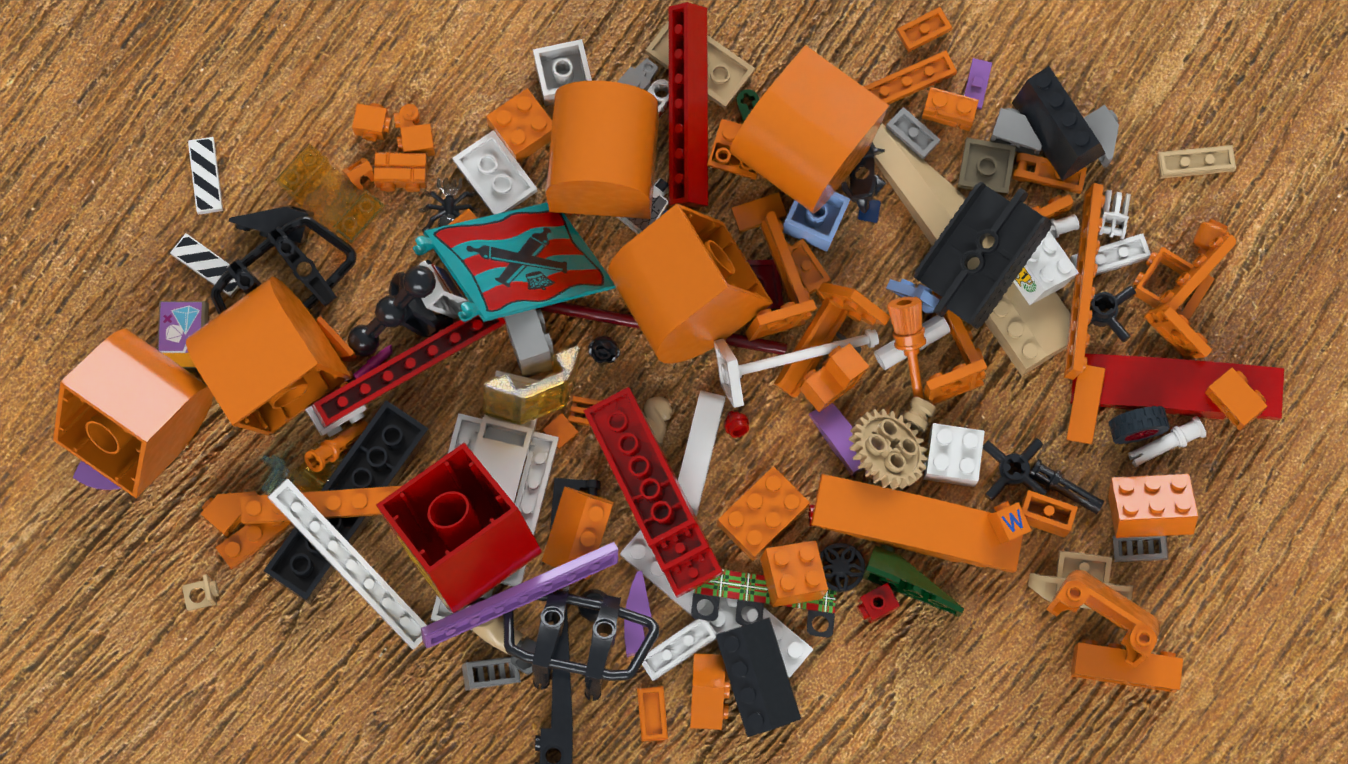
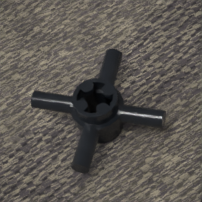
(1107, 300)
(1020, 462)

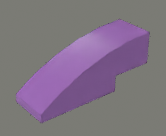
(836, 432)
(637, 602)

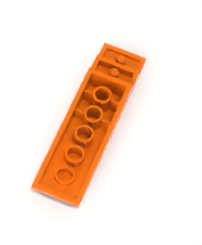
(912, 523)

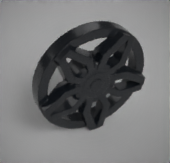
(841, 567)

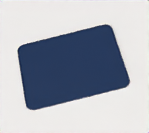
(871, 214)

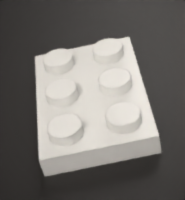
(494, 174)

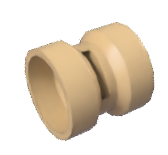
(919, 414)

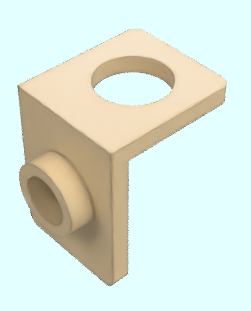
(211, 591)

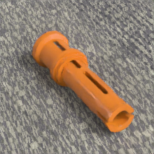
(330, 449)

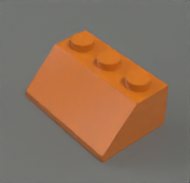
(577, 527)

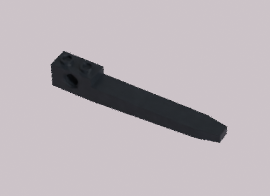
(560, 734)

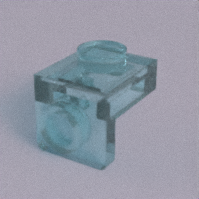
(277, 474)

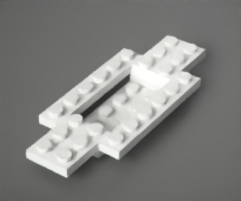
(502, 451)

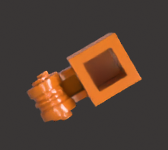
(413, 137)

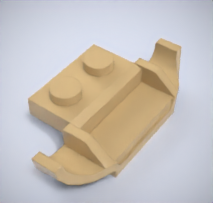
(1095, 565)

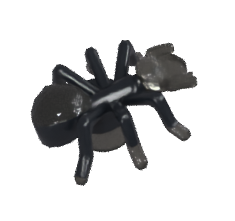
(448, 210)

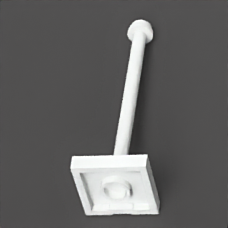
(731, 371)

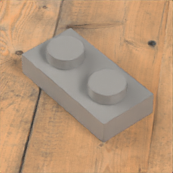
(913, 133)

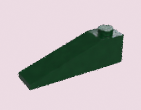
(902, 577)

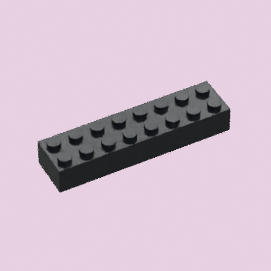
(373, 461)

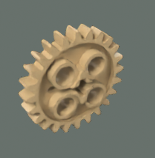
(888, 449)

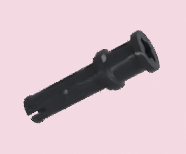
(1054, 477)

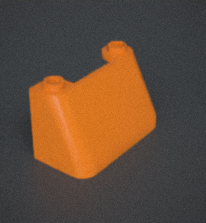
(1140, 626)

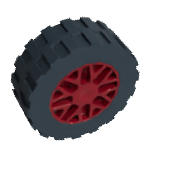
(1139, 425)

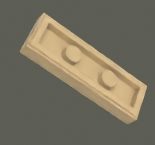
(1196, 161)

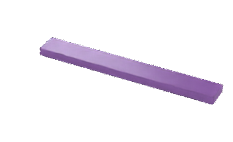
(519, 595)

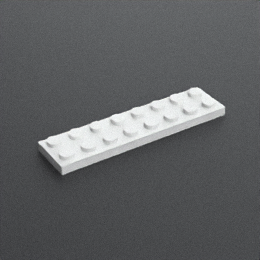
(642, 558)

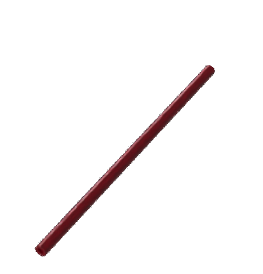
(628, 320)

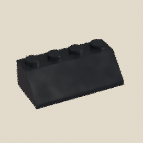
(1057, 124)
(758, 677)

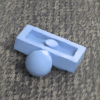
(907, 289)

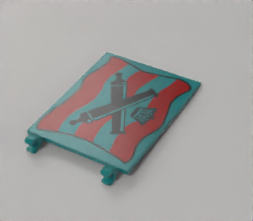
(516, 261)

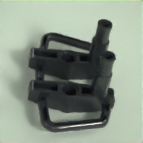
(279, 238)
(600, 648)

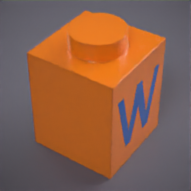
(1009, 522)

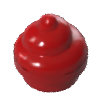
(736, 424)

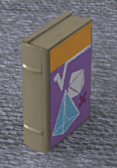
(176, 324)

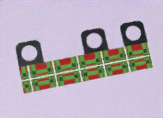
(753, 591)

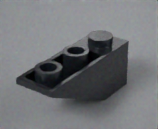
(267, 220)

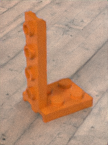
(838, 305)
(800, 306)
(1176, 327)
(963, 376)

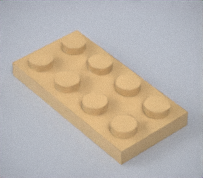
(725, 70)

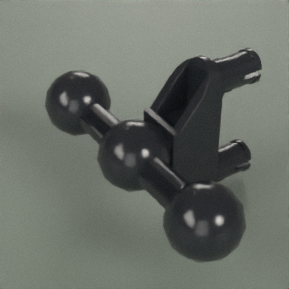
(401, 307)

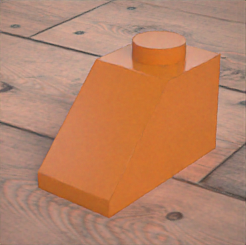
(225, 511)

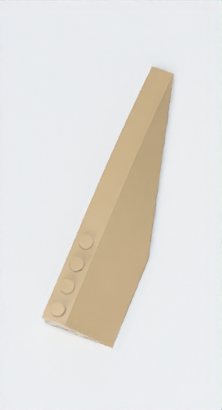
(1023, 330)

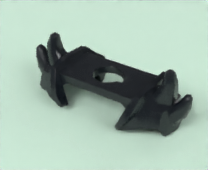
(863, 190)

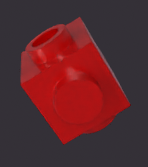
(884, 597)

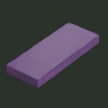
(978, 80)

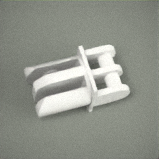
(1114, 216)

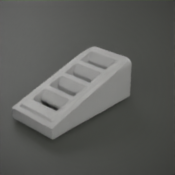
(1163, 549)
(467, 669)

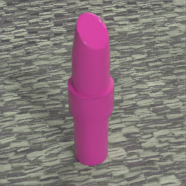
(374, 361)

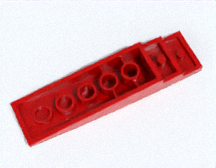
(1178, 384)
(653, 492)

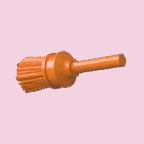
(909, 335)

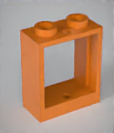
(1178, 265)

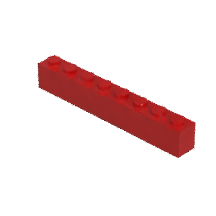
(688, 105)
(402, 368)

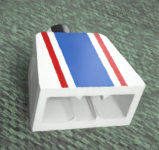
(447, 294)

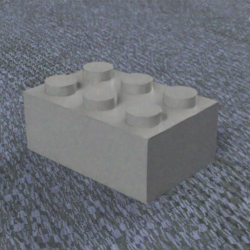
(530, 342)

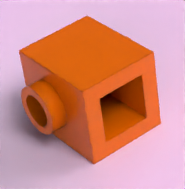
(371, 122)

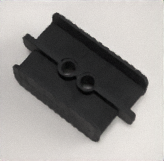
(977, 291)

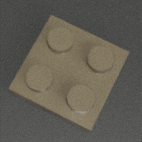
(988, 164)

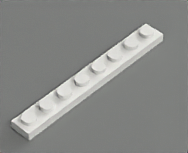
(348, 562)

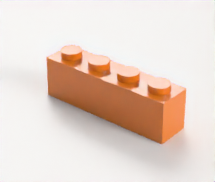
(1108, 665)

